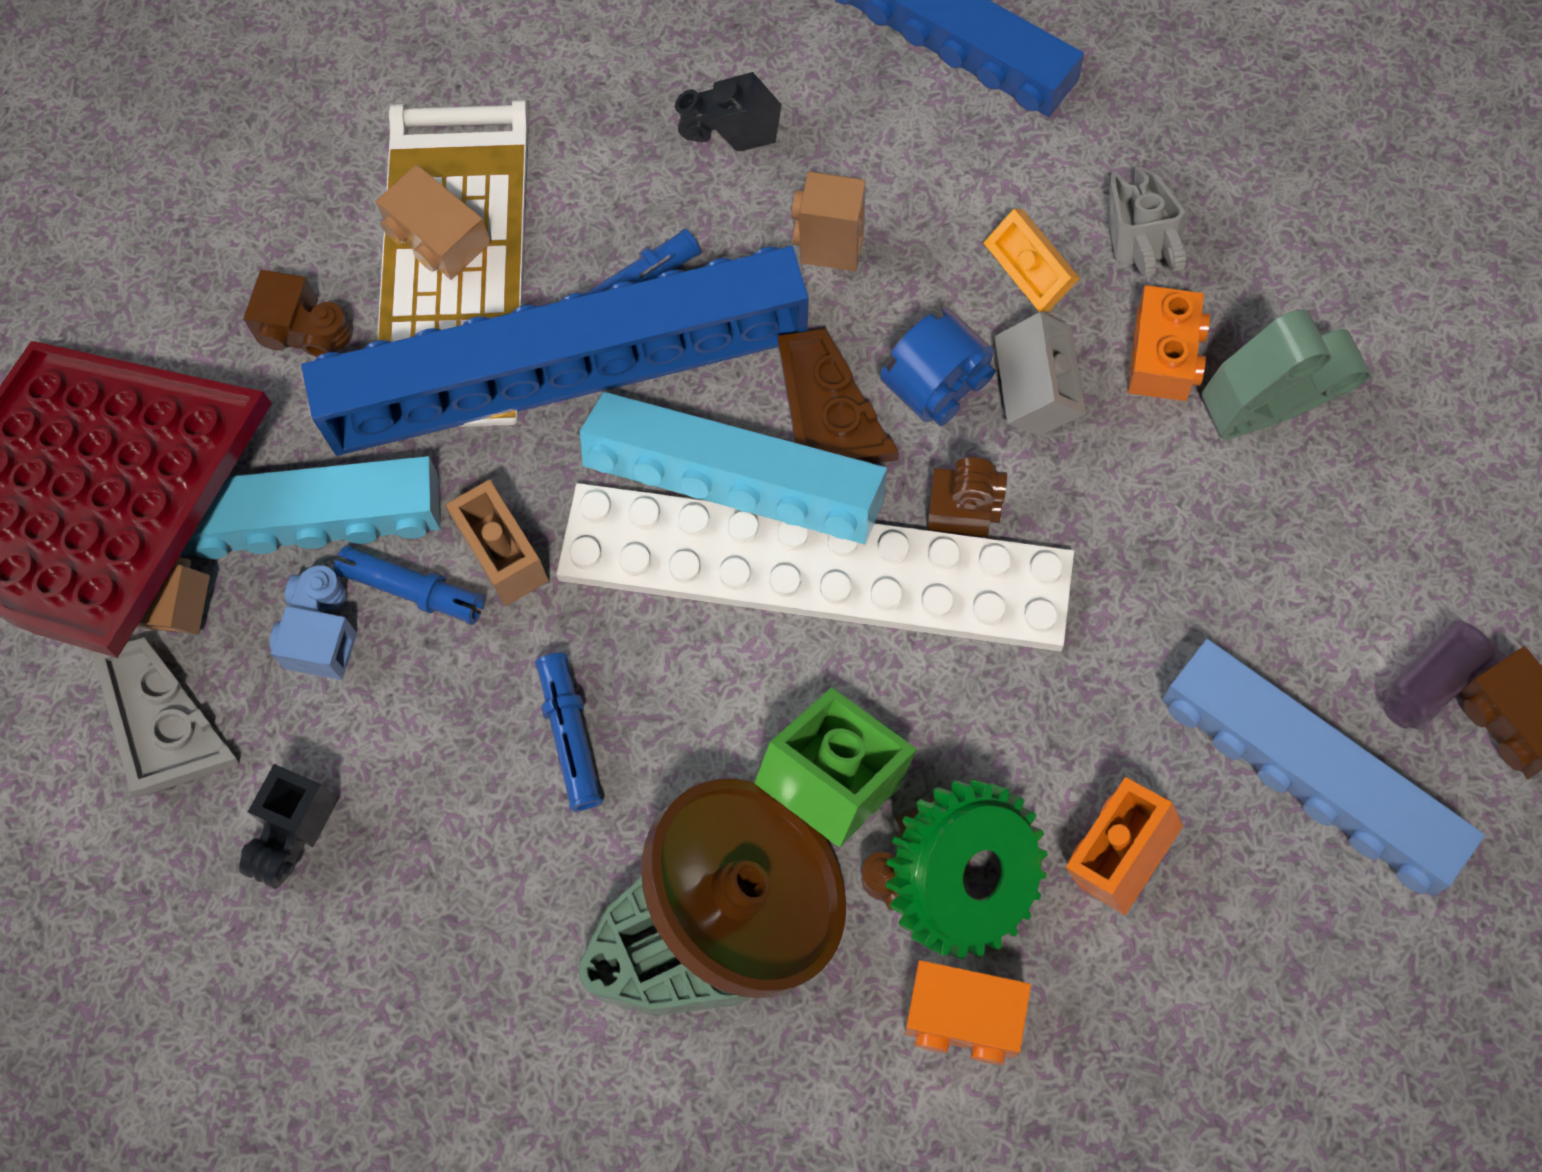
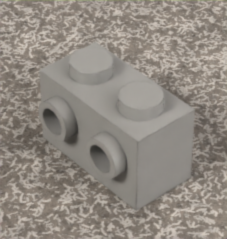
(1039, 374)

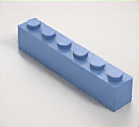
(1323, 770)

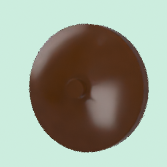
(743, 889)

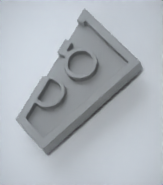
(156, 723)

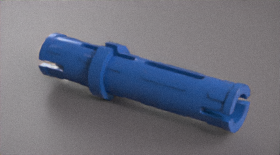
(679, 248)
(428, 591)
(563, 711)

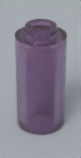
(1437, 675)

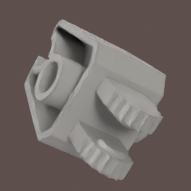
(1146, 222)

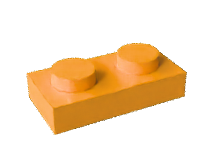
(1031, 260)

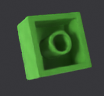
(834, 766)

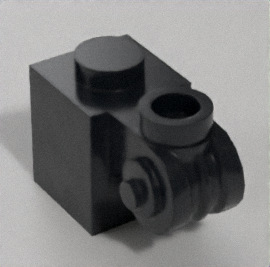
(736, 108)
(292, 816)

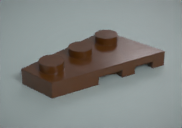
(826, 403)

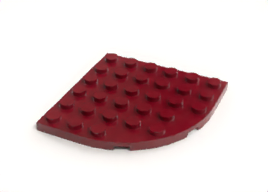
(106, 486)

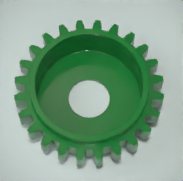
(934, 858)

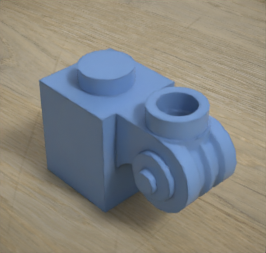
(307, 636)

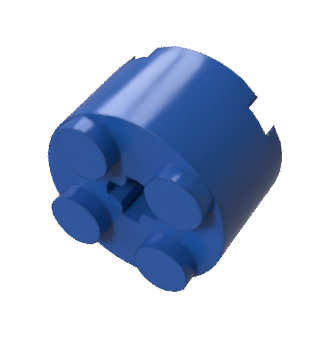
(938, 366)

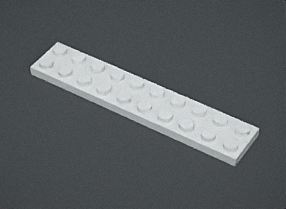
(756, 562)

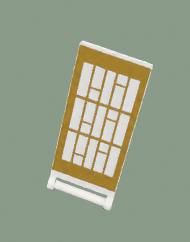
(489, 178)

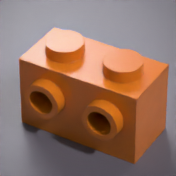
(1167, 343)
(1124, 845)
(967, 1012)

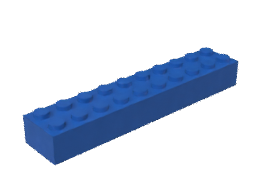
(556, 350)

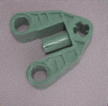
(1283, 375)
(664, 994)

